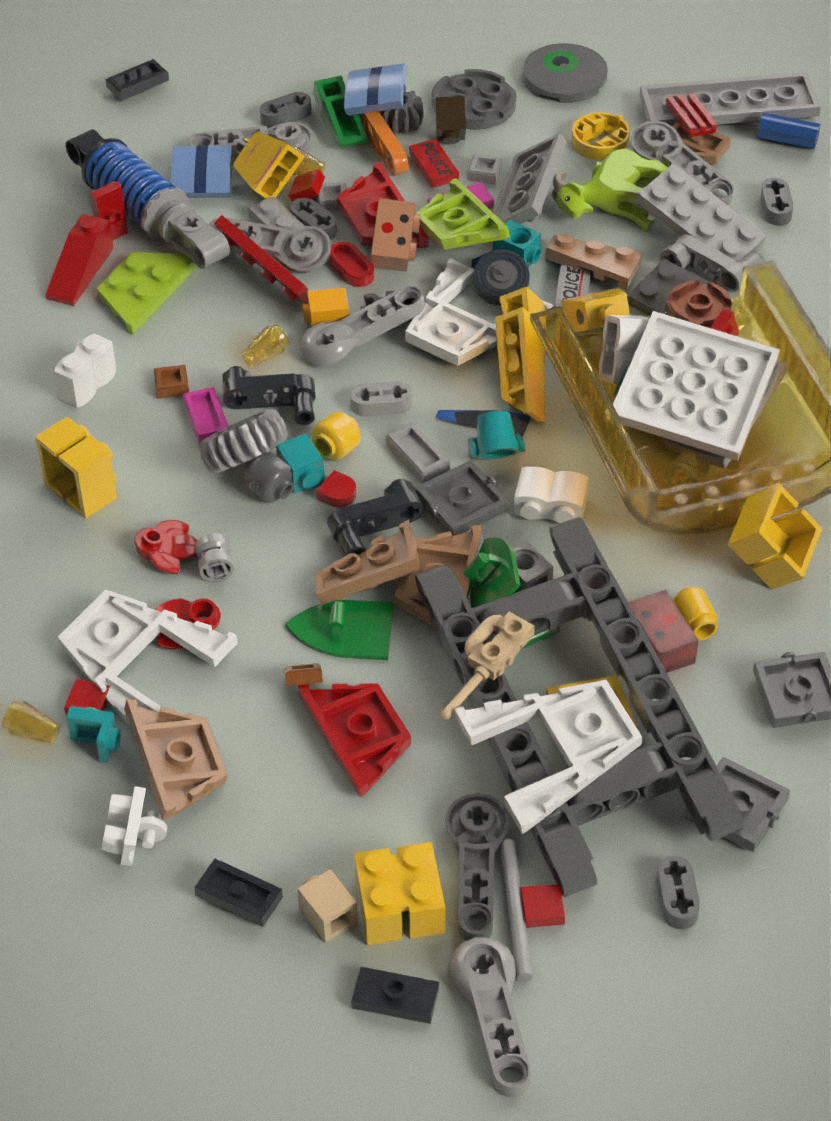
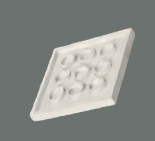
(695, 385)

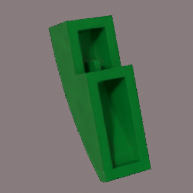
(330, 99)

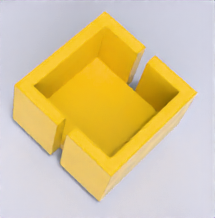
(77, 462)
(777, 546)
(397, 884)

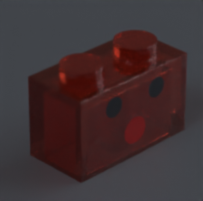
(666, 630)

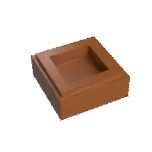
(171, 381)
(303, 674)

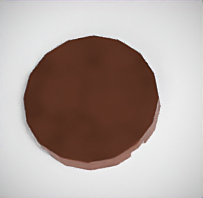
(698, 302)

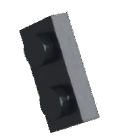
(238, 892)

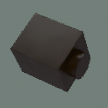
(450, 119)

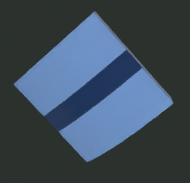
(375, 89)
(202, 170)

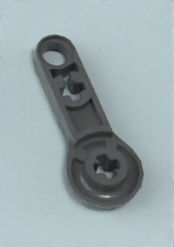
(476, 855)

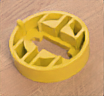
(592, 126)

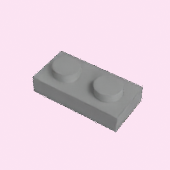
(273, 213)

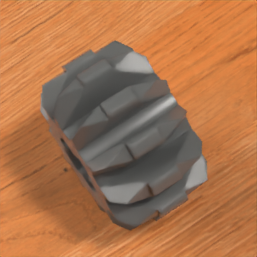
(407, 117)

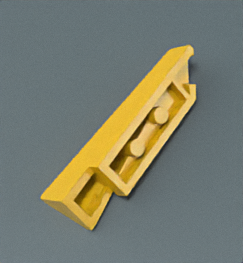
(521, 354)

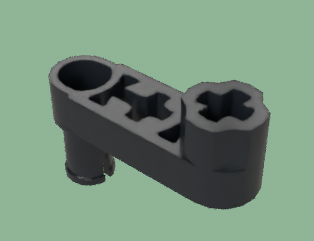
(250, 392)
(375, 515)

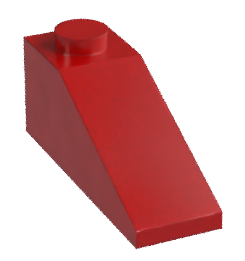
(81, 258)

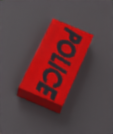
(433, 162)

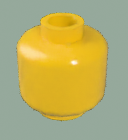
(336, 436)

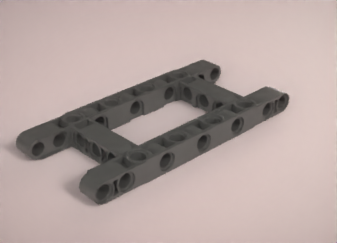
(594, 594)

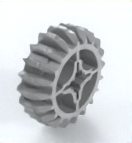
(243, 441)

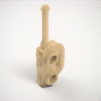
(493, 657)

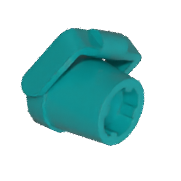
(495, 437)

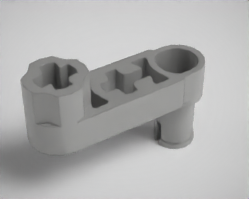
(709, 262)

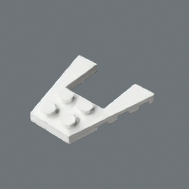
(450, 330)
(118, 629)
(584, 724)

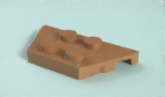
(433, 552)
(176, 755)

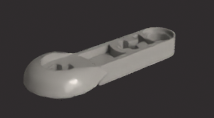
(290, 132)
(673, 150)
(286, 243)
(359, 327)
(492, 1006)

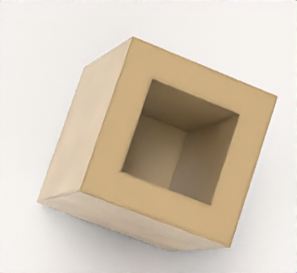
(327, 905)

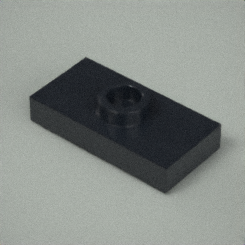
(137, 79)
(395, 995)

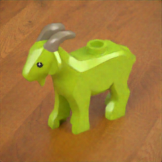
(611, 189)

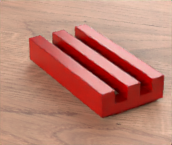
(695, 114)

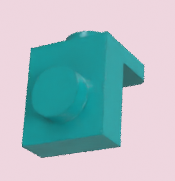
(94, 727)

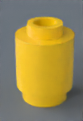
(697, 612)

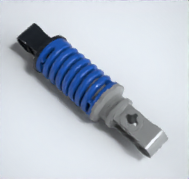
(147, 196)

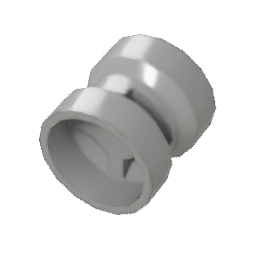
(214, 557)

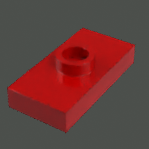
(109, 205)

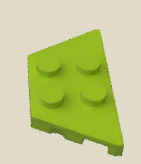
(460, 219)
(143, 285)

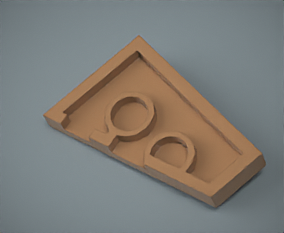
(603, 260)
(380, 563)

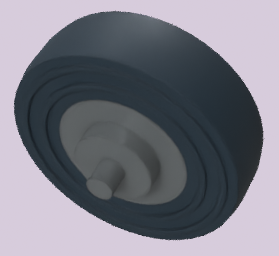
(500, 274)

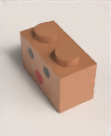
(393, 235)

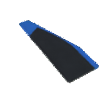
(469, 418)

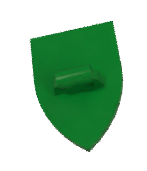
(492, 572)
(346, 628)

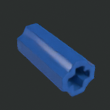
(788, 130)

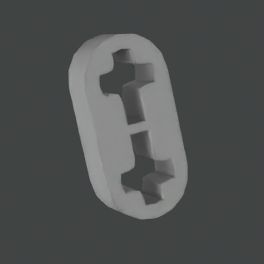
(381, 398)

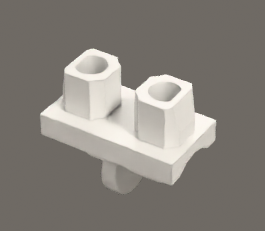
(129, 810)

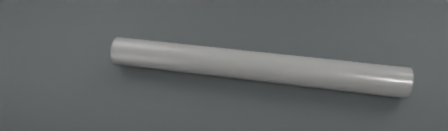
(516, 911)

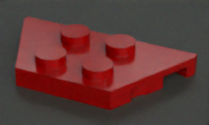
(361, 202)
(358, 729)

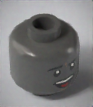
(268, 477)

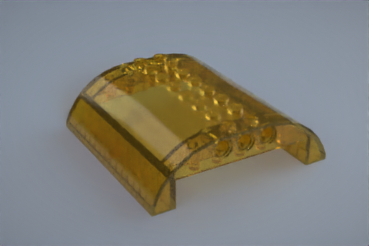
(783, 446)

